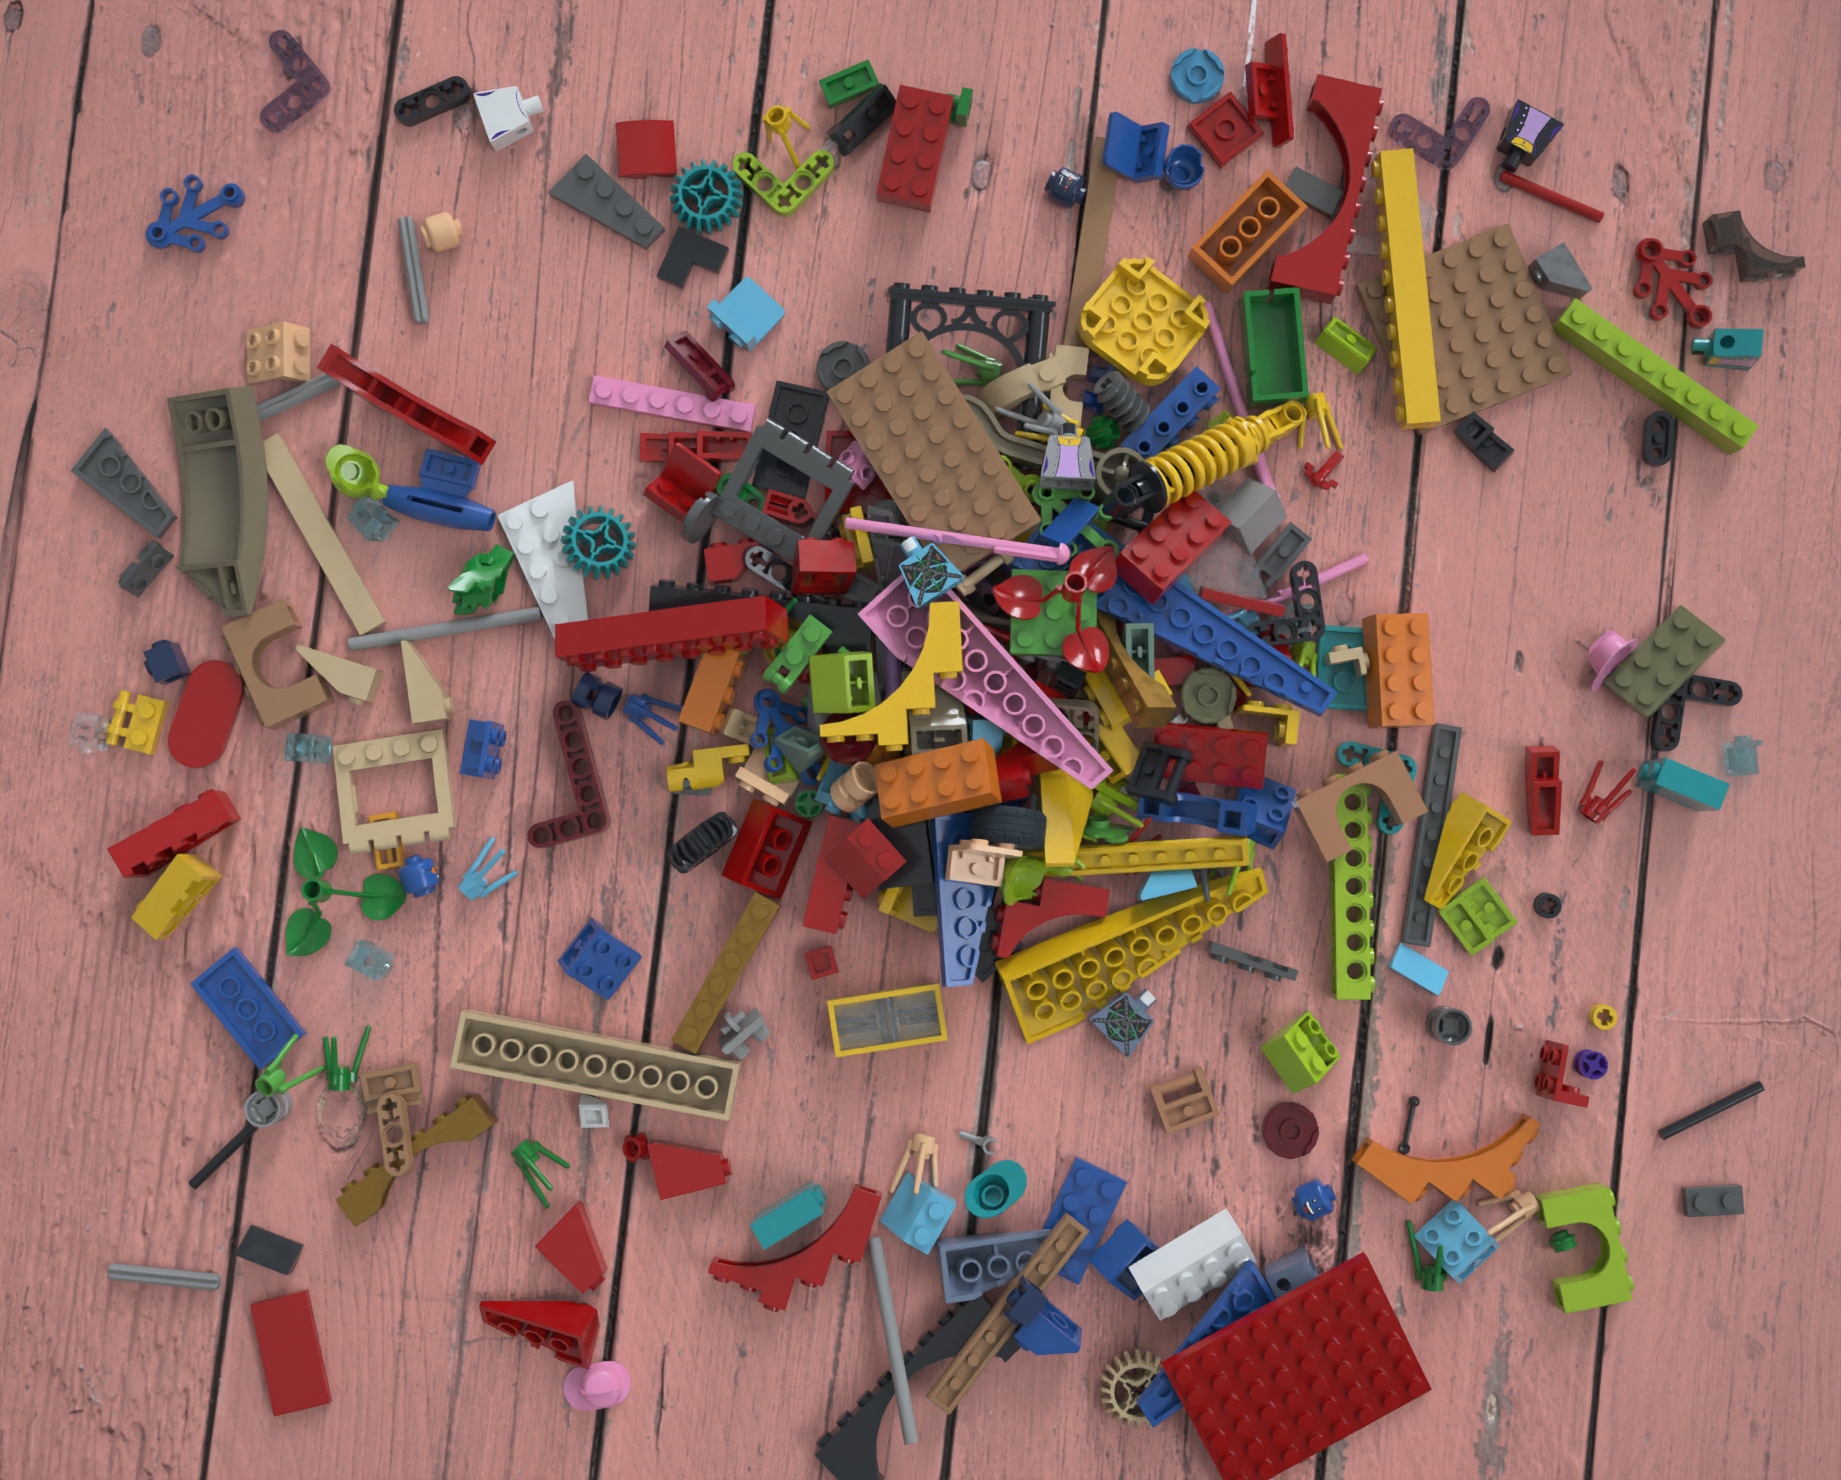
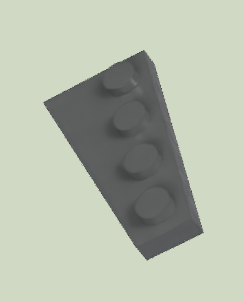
(599, 196)
(120, 480)

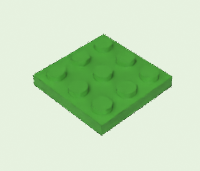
(1056, 620)

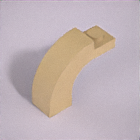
(1013, 386)

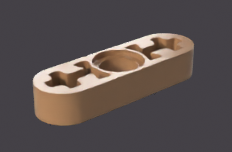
(385, 1128)

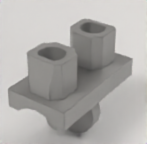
(739, 1029)

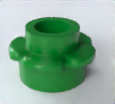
(1562, 1241)

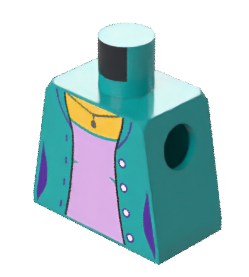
(1730, 348)

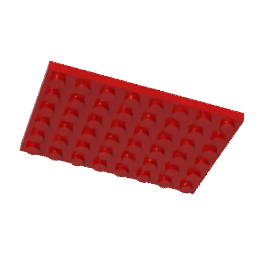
(1298, 1374)

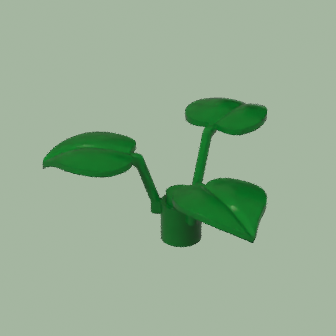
(306, 929)

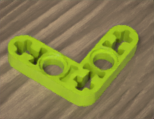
(780, 189)

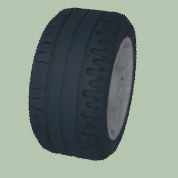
(1009, 825)

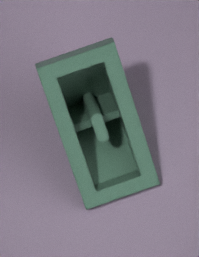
(1139, 644)
(800, 748)

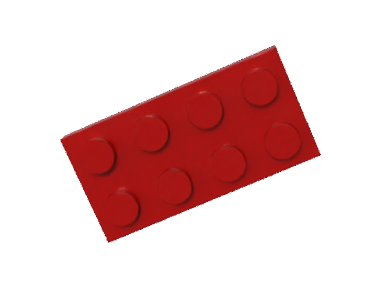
(1218, 753)

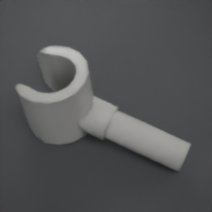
(979, 1140)

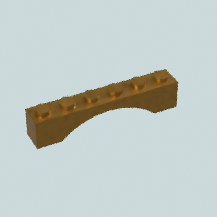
(1141, 695)
(726, 972)
(371, 1193)

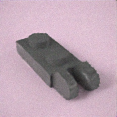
(1282, 553)

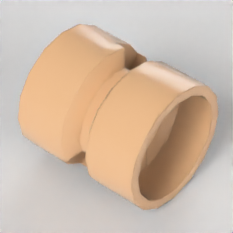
(855, 787)

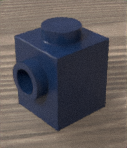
(166, 662)

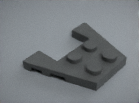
(886, 550)

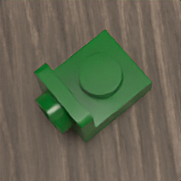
(962, 107)

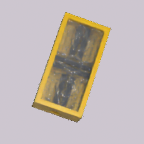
(887, 1019)

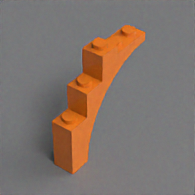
(1452, 1175)

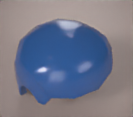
(1183, 167)

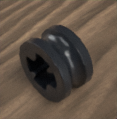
(1539, 901)

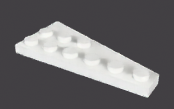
(535, 537)

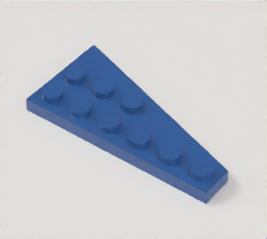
(1241, 1297)

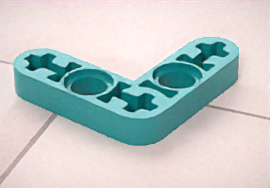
(1357, 749)

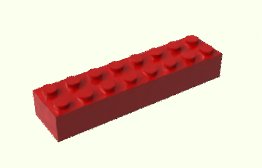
(672, 633)

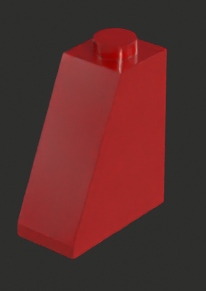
(686, 1168)
(575, 1250)

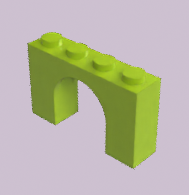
(1607, 1279)

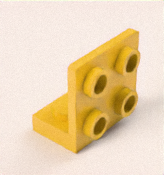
(1287, 728)

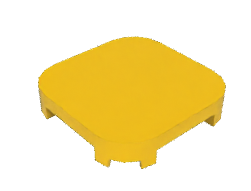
(1142, 322)

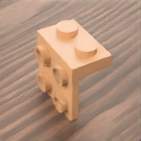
(278, 353)
(755, 777)
(979, 862)

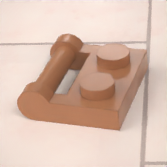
(1186, 1109)

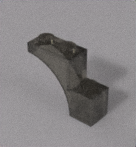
(1728, 235)

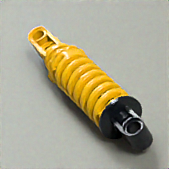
(1201, 460)

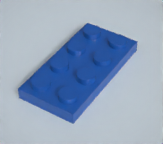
(247, 1007)
(1090, 1198)

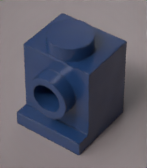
(1025, 1302)

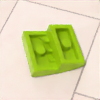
(1478, 915)

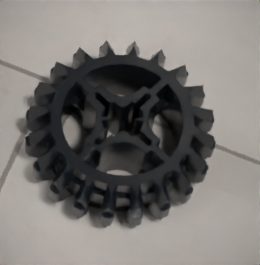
(702, 842)

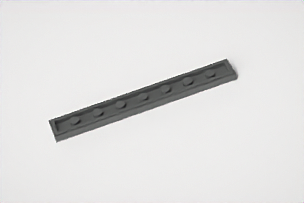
(1437, 798)

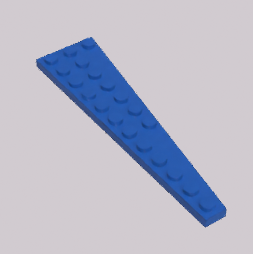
(1201, 631)

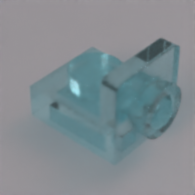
(308, 748)
(1742, 756)

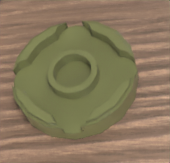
(1208, 695)

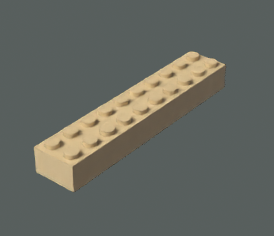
(596, 1064)

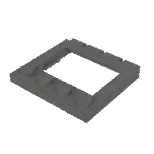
(792, 451)

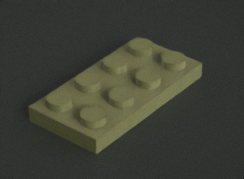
(1663, 662)

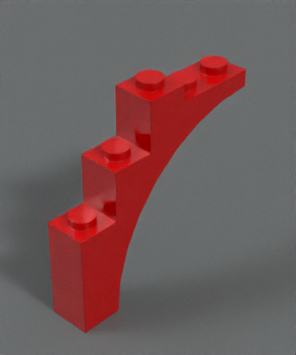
(406, 406)
(811, 1263)

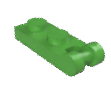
(795, 654)

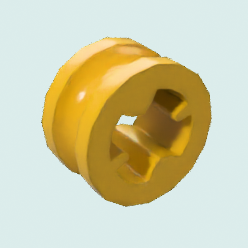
(1596, 1022)

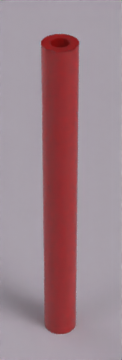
(1551, 196)

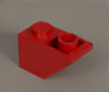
(725, 562)

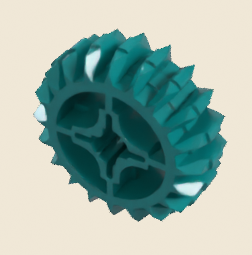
(686, 189)
(589, 537)

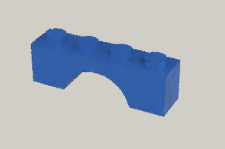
(1216, 813)

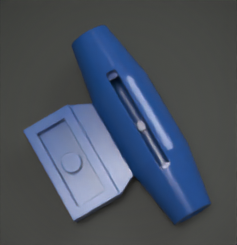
(443, 494)

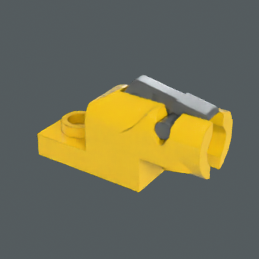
(706, 770)

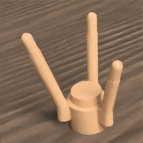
(923, 1146)
(1523, 1208)

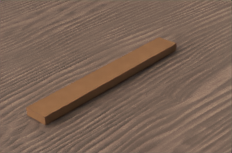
(1092, 241)
(995, 1327)

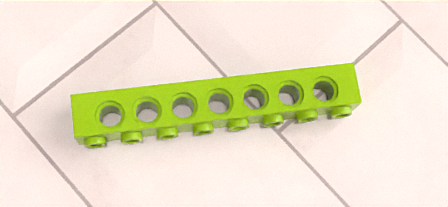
(1341, 900)

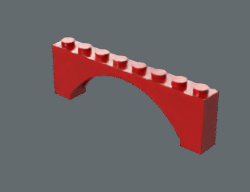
(1349, 115)

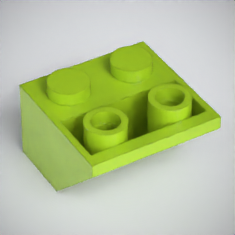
(842, 682)
(1301, 1052)

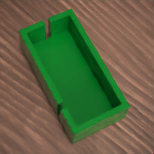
(1273, 347)

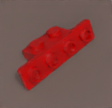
(1270, 90)

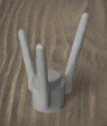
(1047, 422)

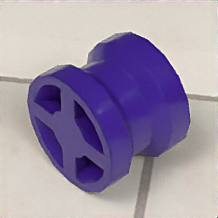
(1596, 1066)

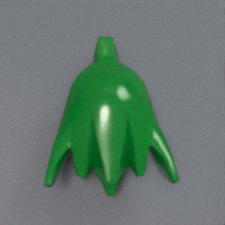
(481, 580)

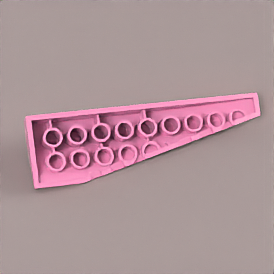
(989, 682)

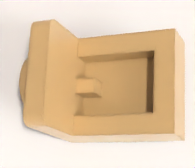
(1341, 654)
(740, 726)

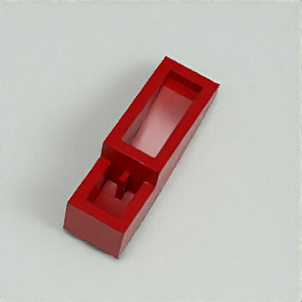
(1543, 789)

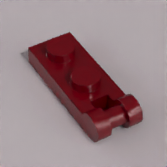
(700, 365)

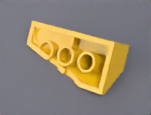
(1466, 836)

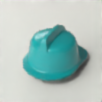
(996, 1189)

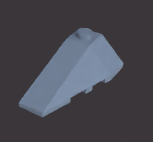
(982, 1261)

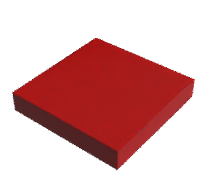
(1225, 130)

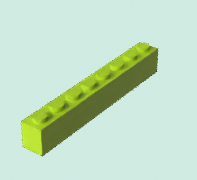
(1654, 377)

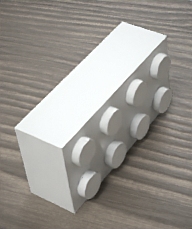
(1192, 1264)

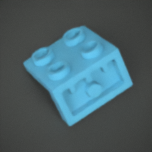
(1463, 1240)

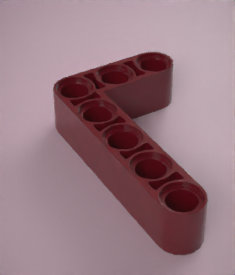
(578, 782)

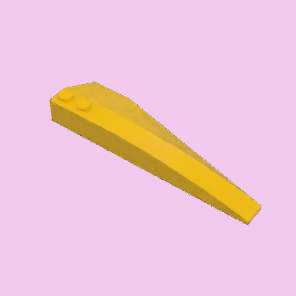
(1089, 964)

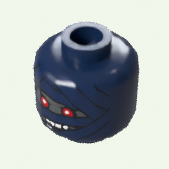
(1065, 188)

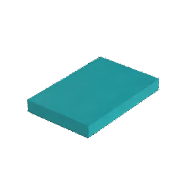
(1341, 677)

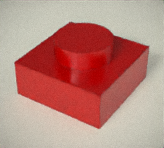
(821, 962)

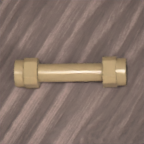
(968, 585)

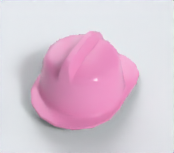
(1607, 654)
(597, 1387)

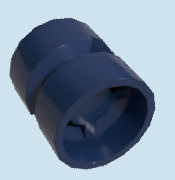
(605, 700)

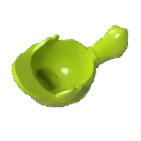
(354, 473)
(1024, 875)

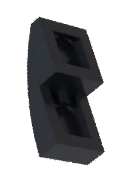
(1482, 442)

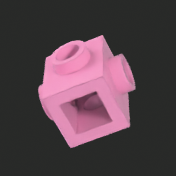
(857, 460)

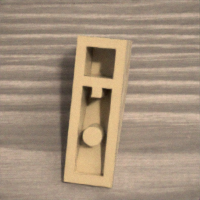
(347, 677)
(426, 694)

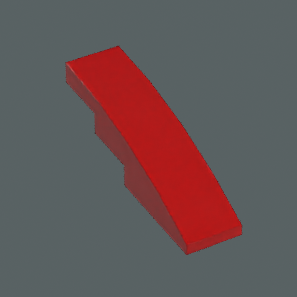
(709, 445)

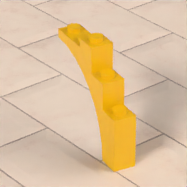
(890, 719)

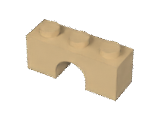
(1074, 367)

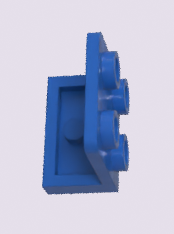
(1135, 149)

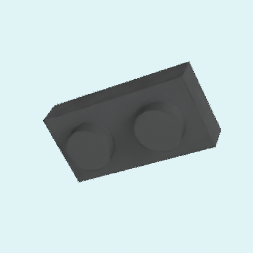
(1712, 1200)

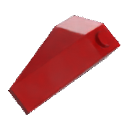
(557, 1325)

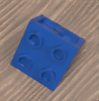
(483, 749)
(1272, 812)
(598, 959)

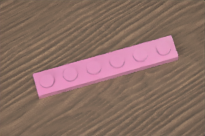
(672, 404)

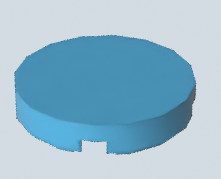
(1197, 76)

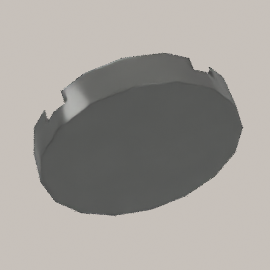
(840, 362)
(699, 518)

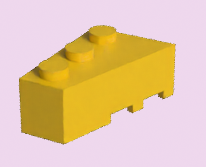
(175, 895)

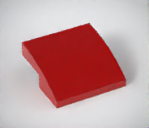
(646, 148)

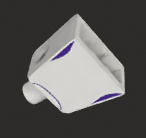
(506, 115)

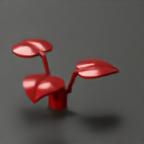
(1091, 570)

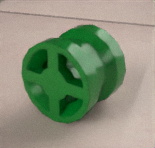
(805, 804)

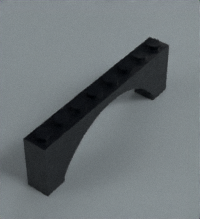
(840, 618)
(852, 1446)

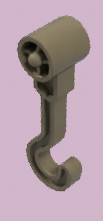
(1109, 467)

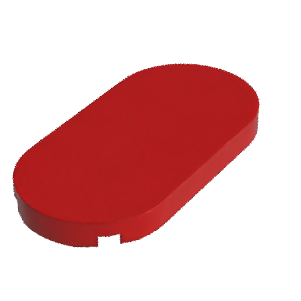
(206, 714)

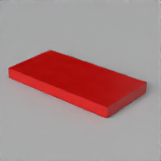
(291, 1353)

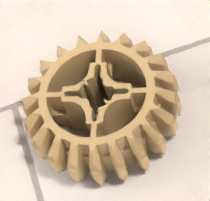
(1119, 1373)

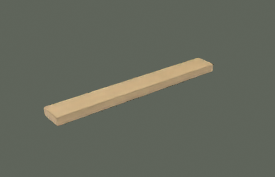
(321, 536)

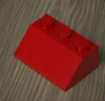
(766, 849)

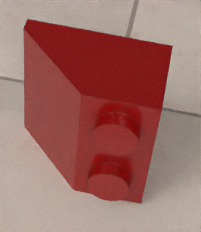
(823, 566)
(865, 858)

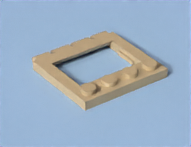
(387, 752)

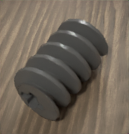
(1122, 401)

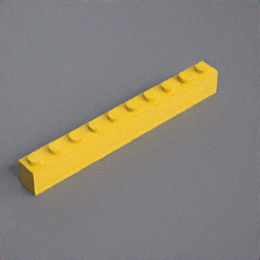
(1406, 289)

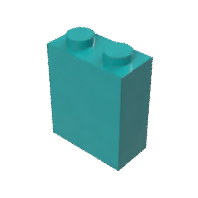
(1682, 784)
(789, 1214)

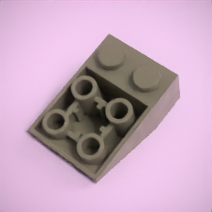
(940, 728)

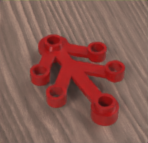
(1670, 280)

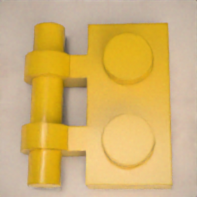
(144, 725)

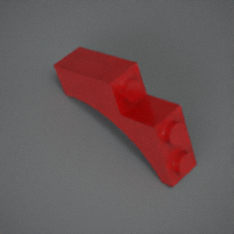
(1016, 768)
(1052, 901)

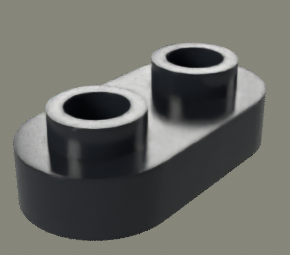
(1661, 440)

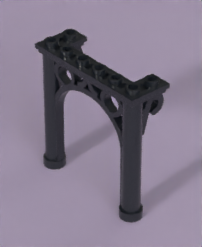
(1035, 327)

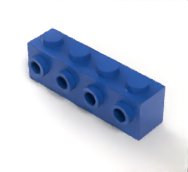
(1174, 414)

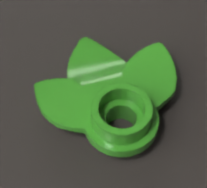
(1100, 827)

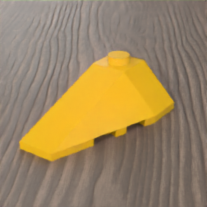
(1067, 807)

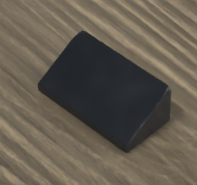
(270, 1250)

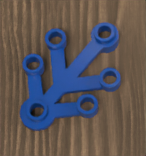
(190, 216)
(773, 712)

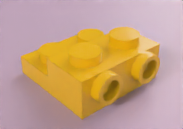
(863, 548)

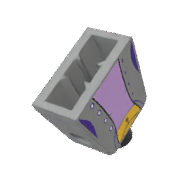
(1068, 461)

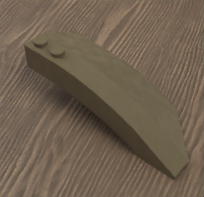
(222, 494)

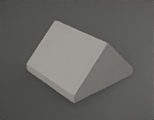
(1253, 513)

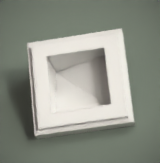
(593, 1112)

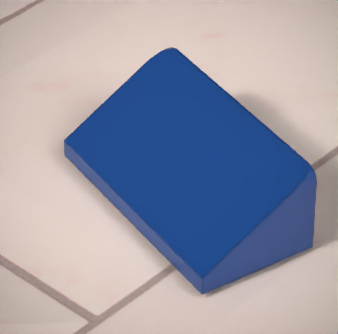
(1070, 523)

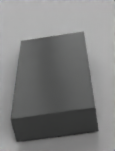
(1314, 191)

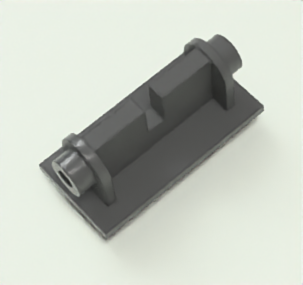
(139, 576)

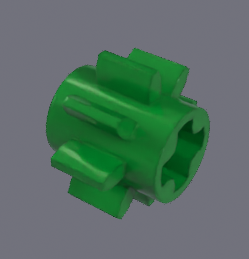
(1103, 432)

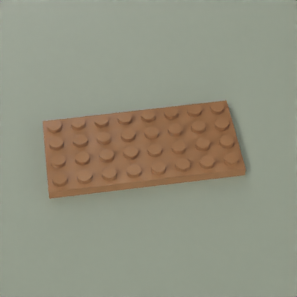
(932, 450)

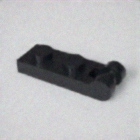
(863, 119)

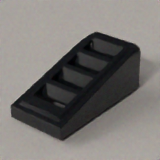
(1067, 680)

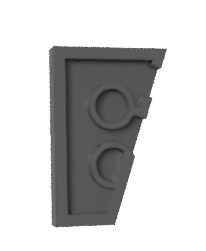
(1249, 962)

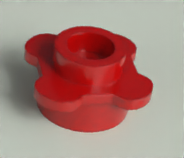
(631, 1150)

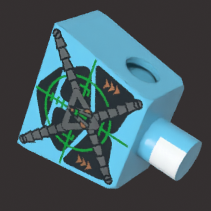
(927, 572)

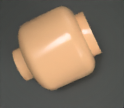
(441, 232)

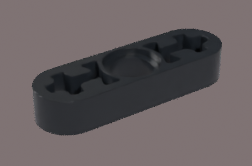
(422, 95)

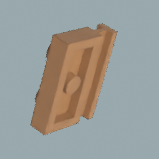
(398, 1080)

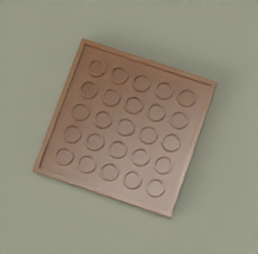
(1484, 323)

